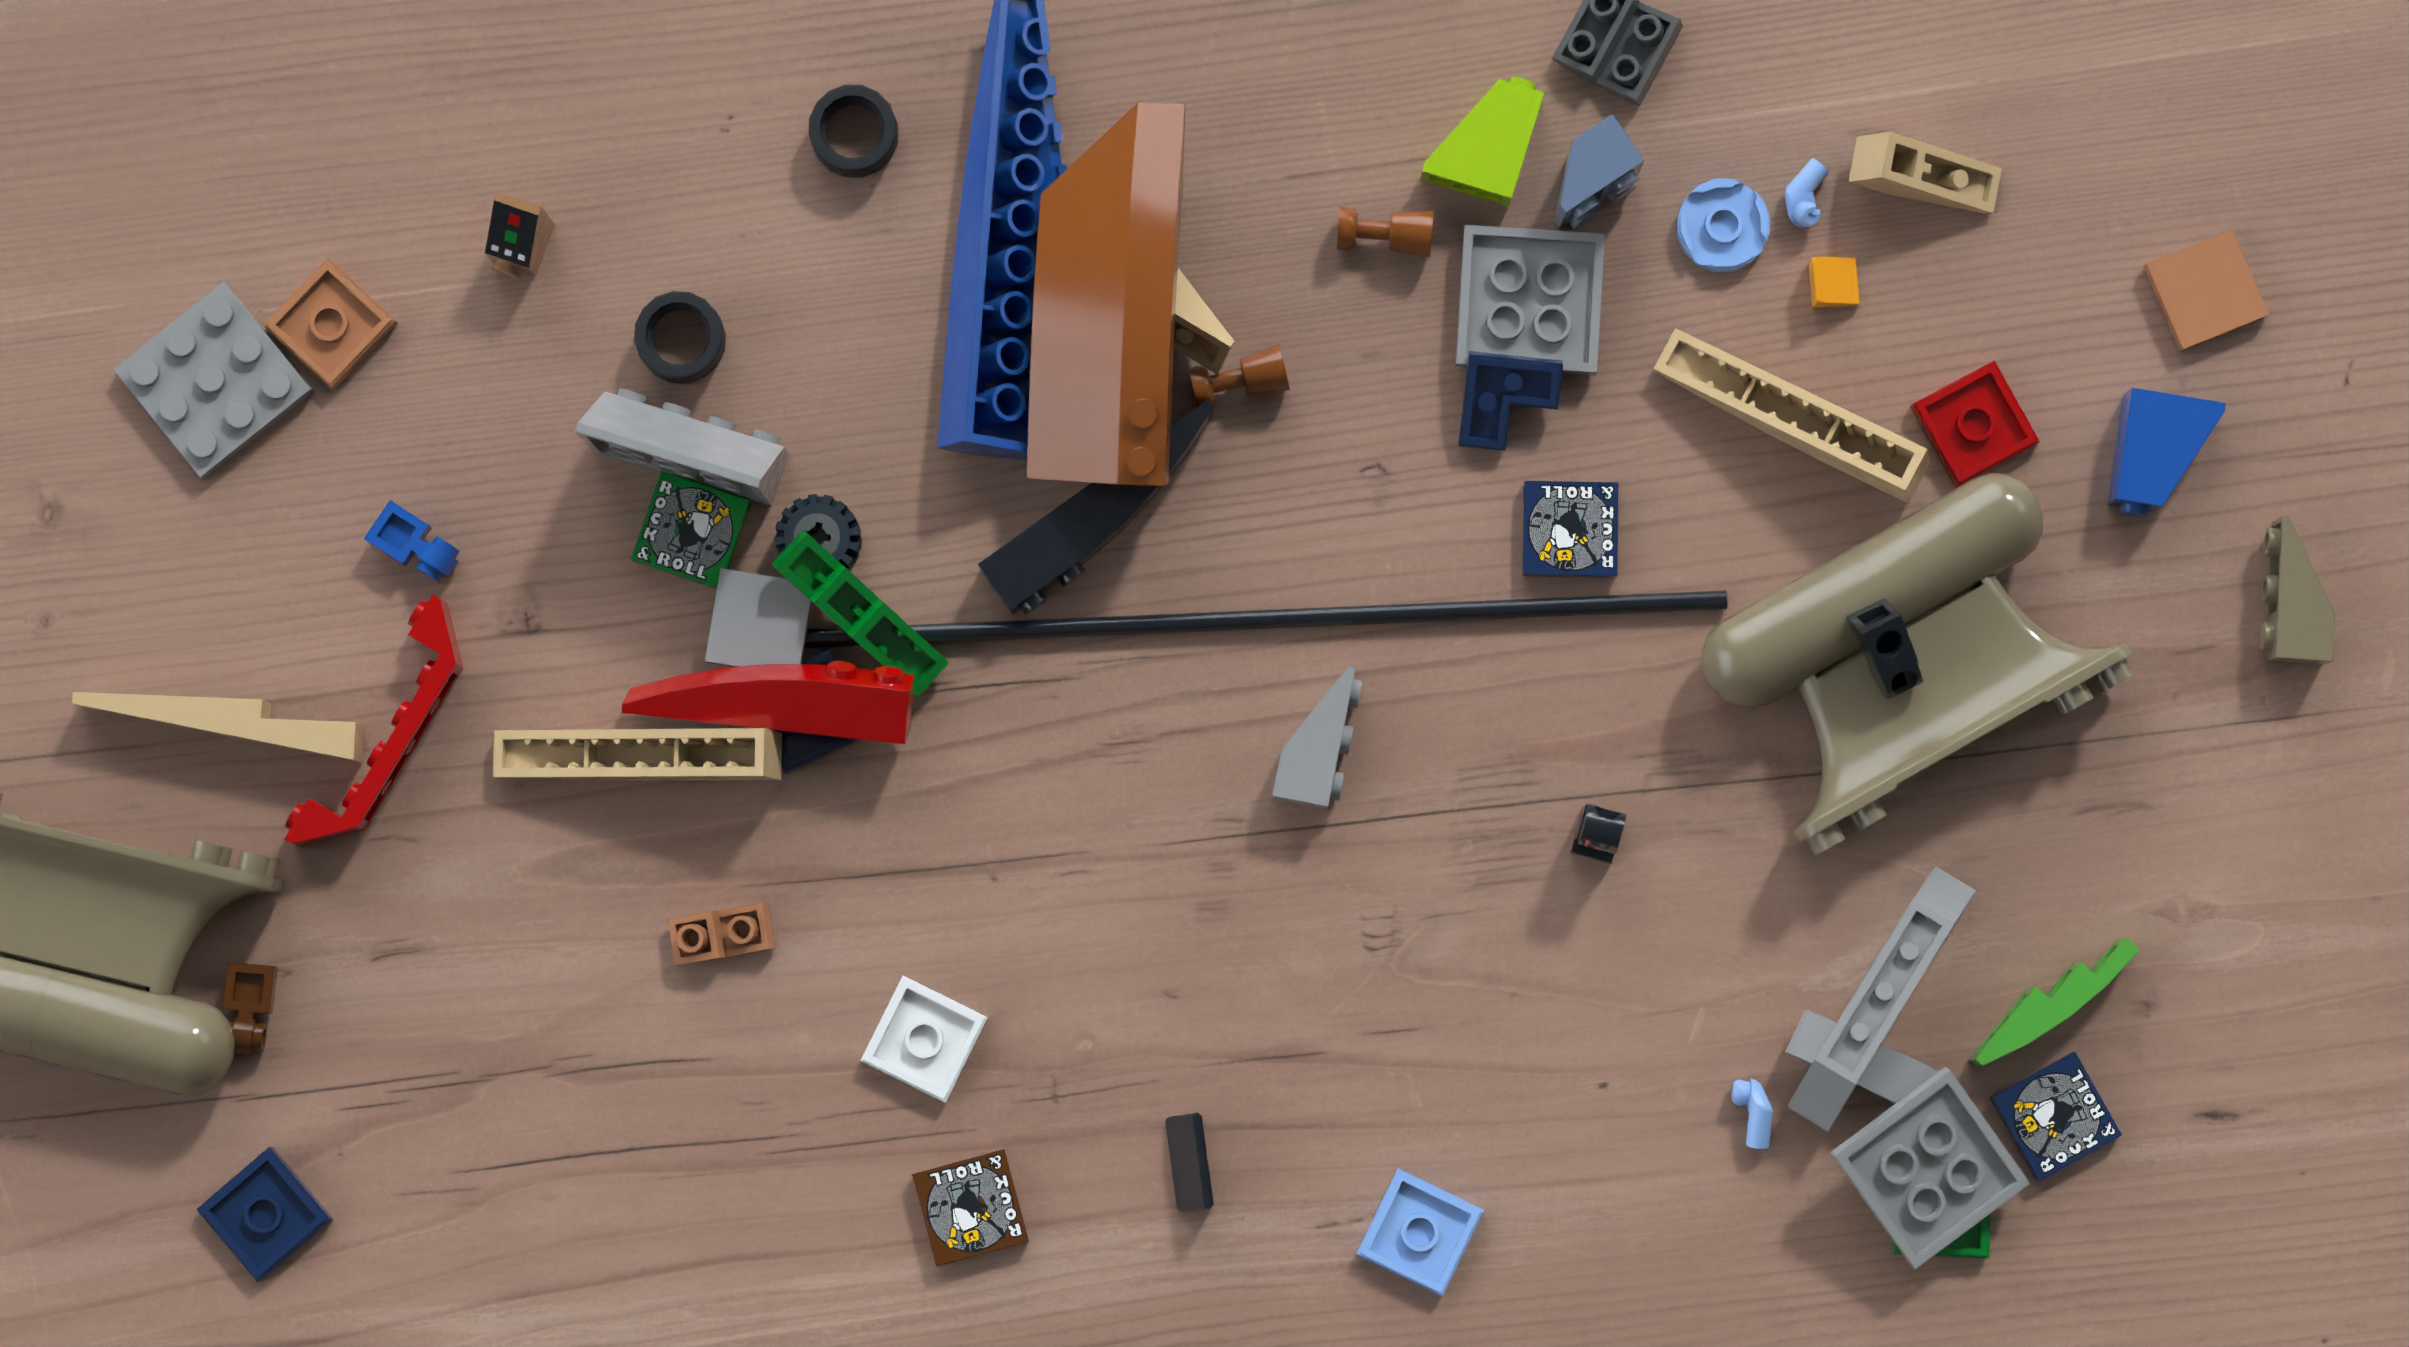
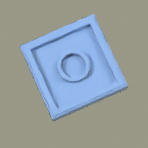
(1420, 1232)

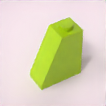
(1489, 144)

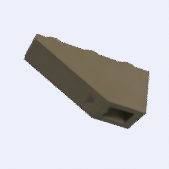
(2298, 609)

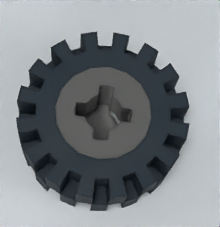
(832, 520)

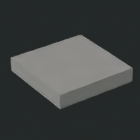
(757, 621)

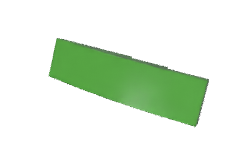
(2038, 1013)

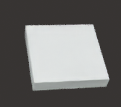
(924, 1039)

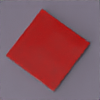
(1975, 424)

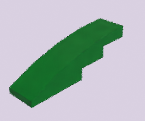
(858, 611)

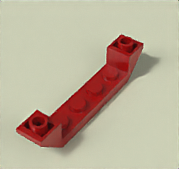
(315, 821)

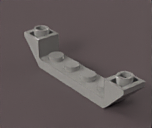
(1880, 998)

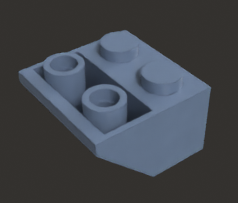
(1598, 167)

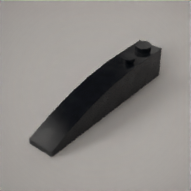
(1078, 529)

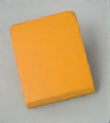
(1833, 282)

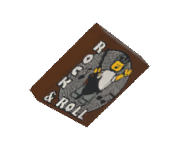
(970, 1207)

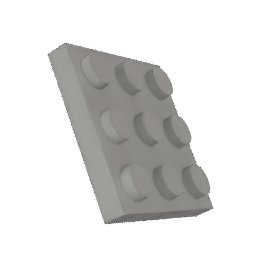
(1531, 295)
(213, 380)
(1930, 1167)

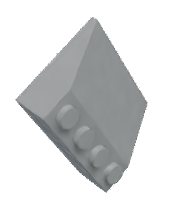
(684, 446)

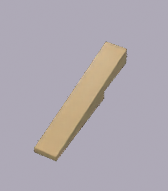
(235, 719)

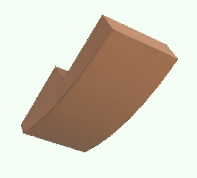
(721, 933)

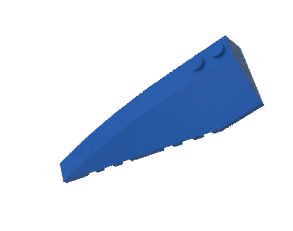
(992, 287)

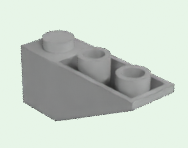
(1310, 756)

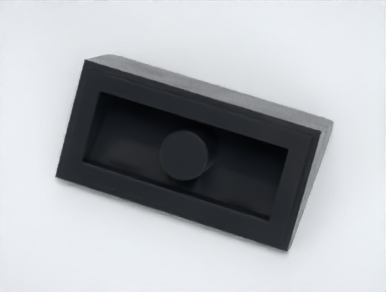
(1189, 1162)

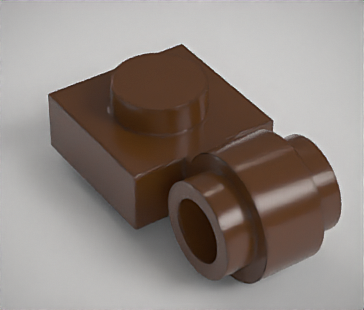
(249, 991)

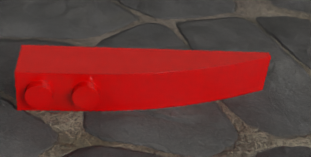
(787, 697)

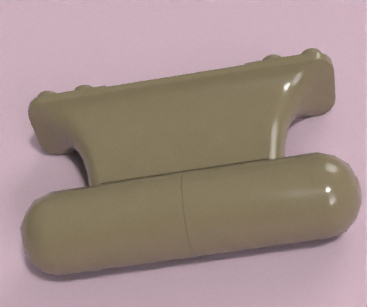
(1972, 647)
(89, 935)

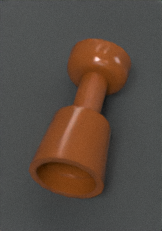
(1406, 231)
(1258, 373)

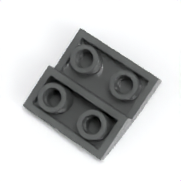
(1618, 45)

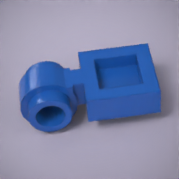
(403, 535)

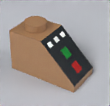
(517, 236)

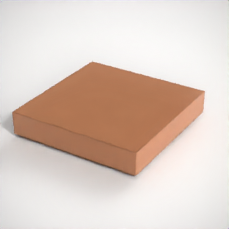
(2206, 290)
(330, 324)

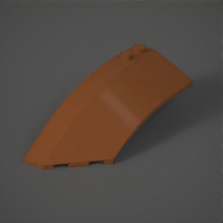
(1108, 306)

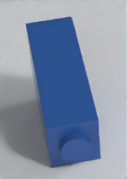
(2156, 446)

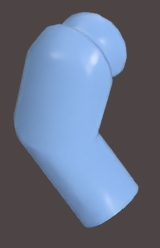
(1800, 195)
(1760, 1111)

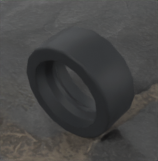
(829, 105)
(669, 303)

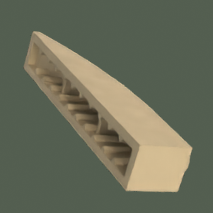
(1795, 416)
(639, 754)

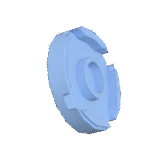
(1723, 225)

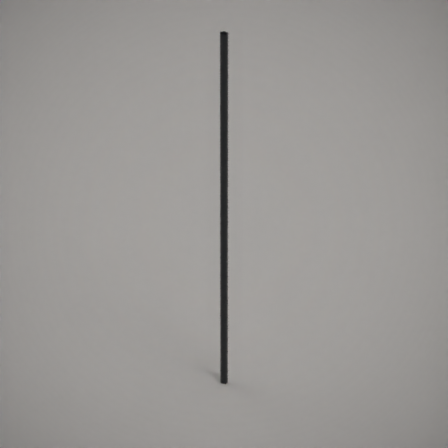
(1296, 617)

